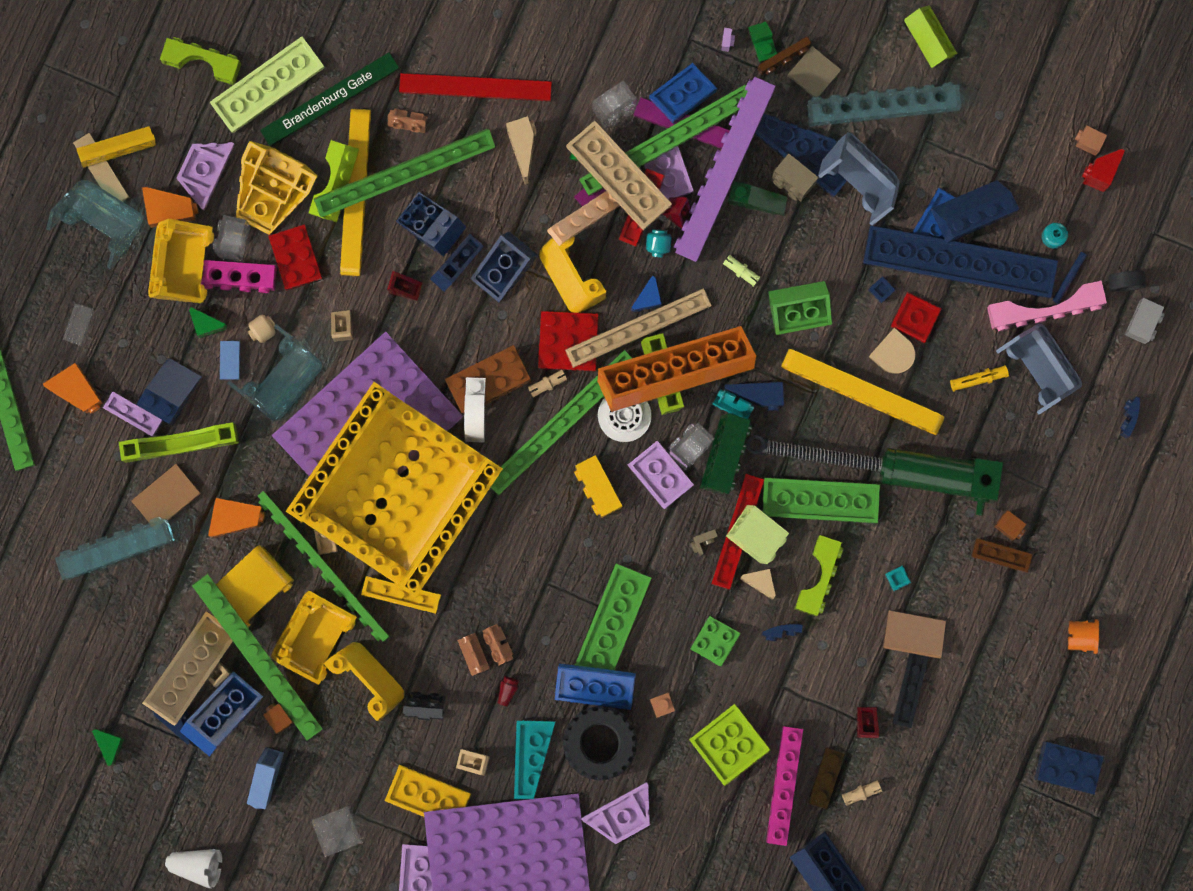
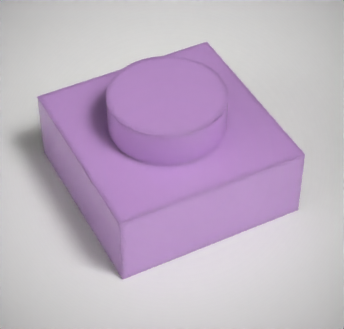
(728, 39)

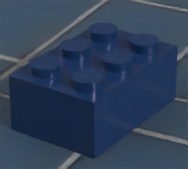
(1068, 768)

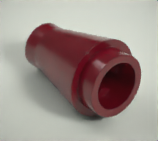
(507, 690)

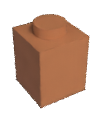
(1090, 140)
(662, 705)

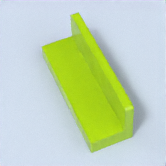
(930, 36)

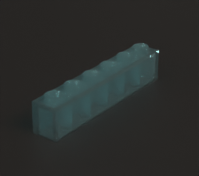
(114, 549)

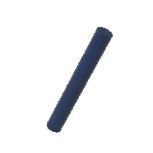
(1069, 278)

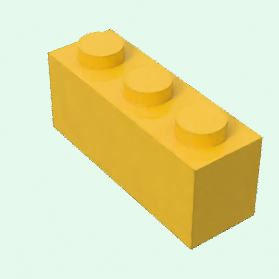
(597, 487)

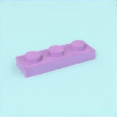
(133, 414)

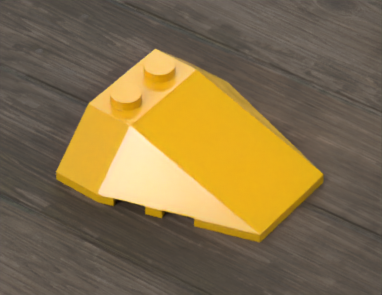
(271, 186)

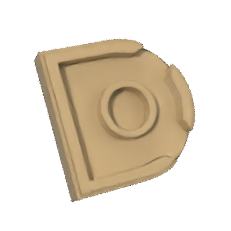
(894, 353)

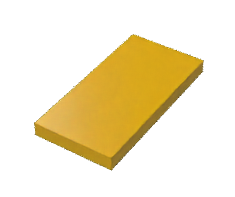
(423, 793)

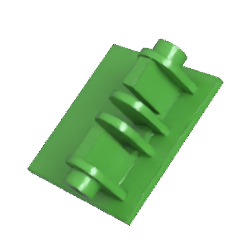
(715, 641)

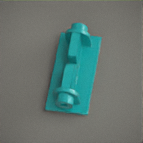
(726, 402)

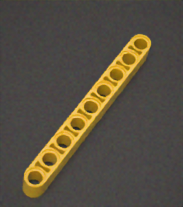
(354, 215)
(863, 392)

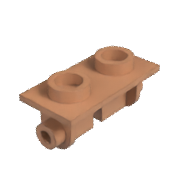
(399, 120)
(500, 653)
(473, 654)

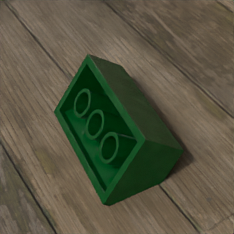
(725, 454)

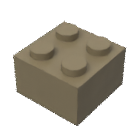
(794, 178)

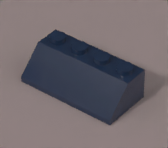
(974, 210)
(824, 866)

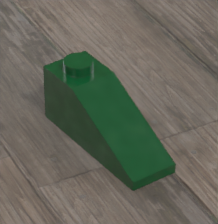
(757, 199)

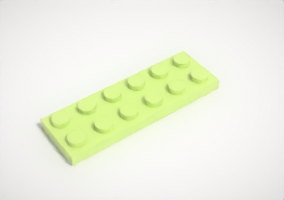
(267, 85)

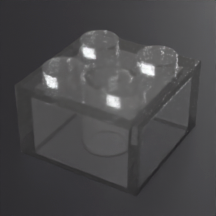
(614, 104)
(231, 238)
(337, 831)

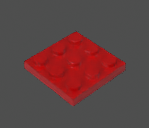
(562, 332)

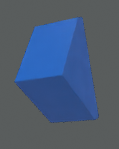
(648, 298)

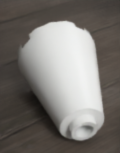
(196, 866)

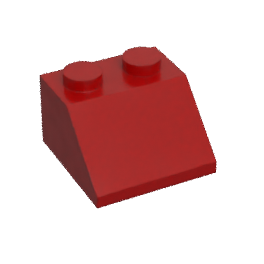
(1102, 170)

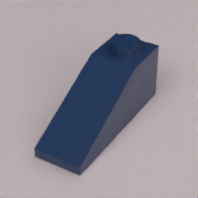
(456, 262)
(761, 394)

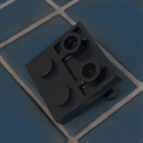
(424, 706)

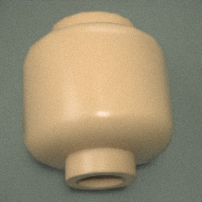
(262, 328)

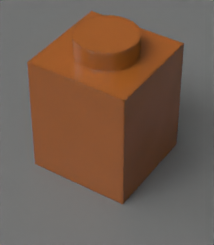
(1010, 526)
(277, 718)

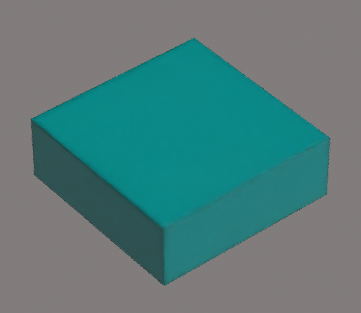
(897, 578)

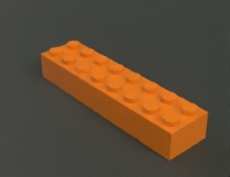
(676, 368)

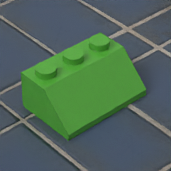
(800, 307)

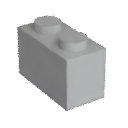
(1144, 321)

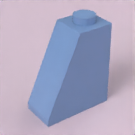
(264, 778)

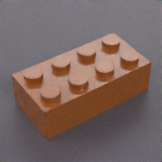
(502, 372)

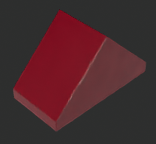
(679, 211)
(404, 286)
(867, 722)

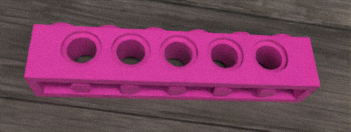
(247, 270)
(784, 786)

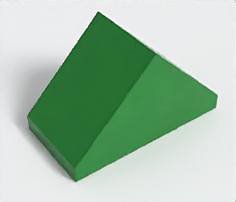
(205, 324)
(109, 745)

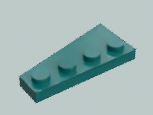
(531, 750)

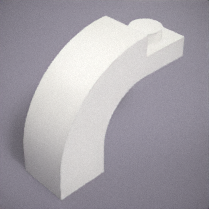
(475, 410)

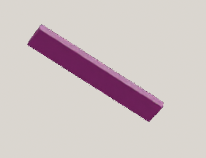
(650, 112)

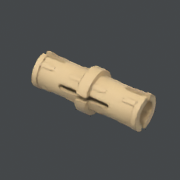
(547, 383)
(861, 793)

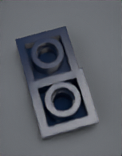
(1132, 412)
(776, 632)

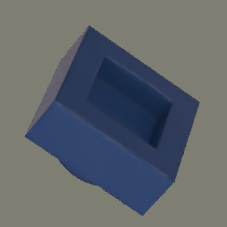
(881, 289)

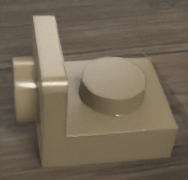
(706, 538)

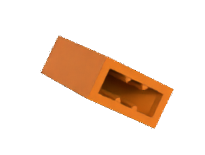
(165, 205)
(75, 388)
(234, 517)

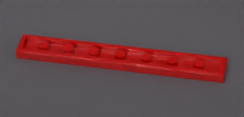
(475, 87)

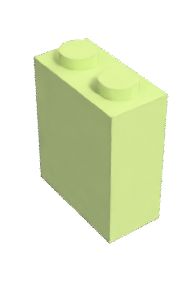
(757, 534)

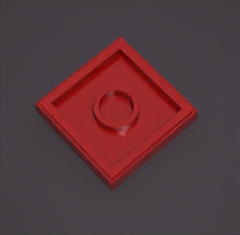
(916, 317)

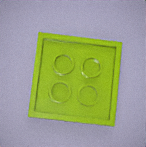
(729, 745)

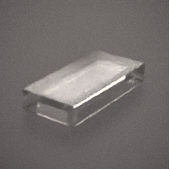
(78, 324)

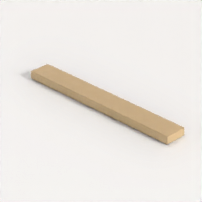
(638, 328)

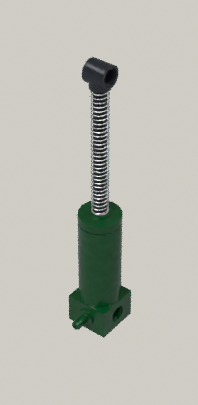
(907, 469)

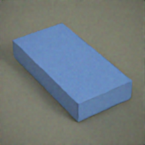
(229, 360)

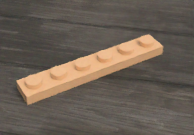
(583, 218)

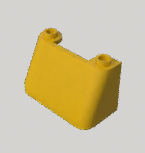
(179, 261)
(575, 293)
(254, 583)
(311, 636)
(372, 675)

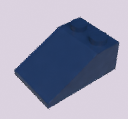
(503, 266)
(169, 391)

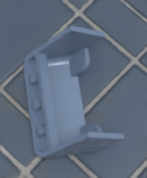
(865, 173)
(1045, 363)

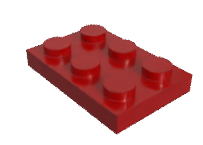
(295, 257)

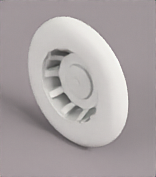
(624, 417)

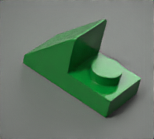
(762, 41)

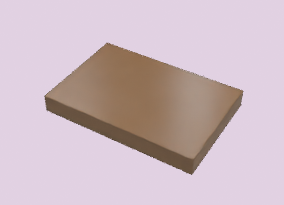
(166, 495)
(914, 634)

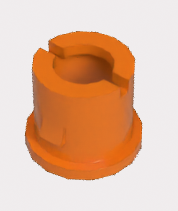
(1084, 636)

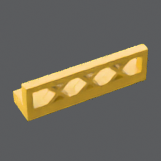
(116, 146)

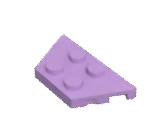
(203, 170)
(622, 816)

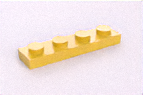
(393, 593)

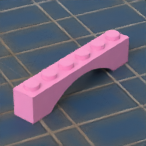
(1007, 313)

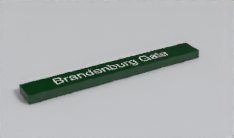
(329, 99)

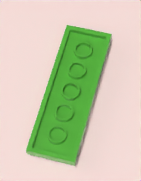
(821, 500)
(613, 619)

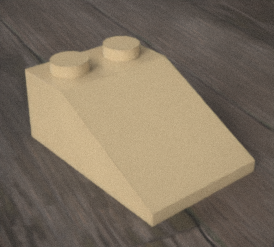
(521, 135)

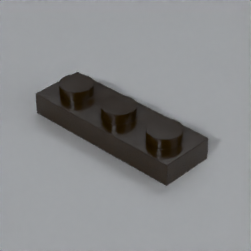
(826, 778)

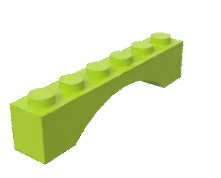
(179, 443)

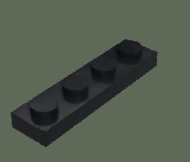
(910, 690)

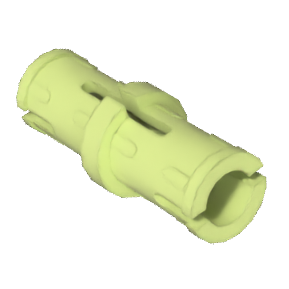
(741, 270)

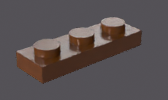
(784, 56)
(1001, 555)

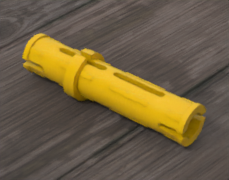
(987, 375)

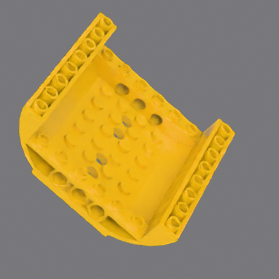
(422, 508)

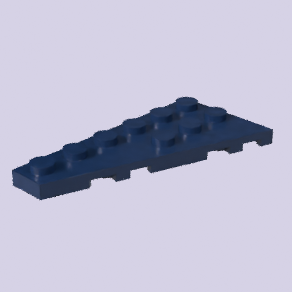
(803, 145)

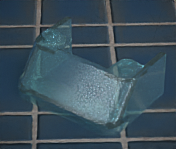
(102, 212)
(285, 381)

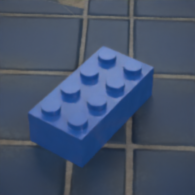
(221, 714)

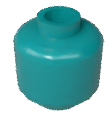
(1060, 237)
(658, 242)

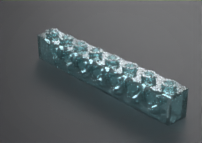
(817, 117)

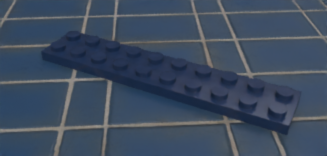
(960, 262)

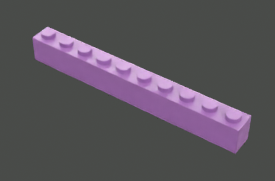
(725, 169)

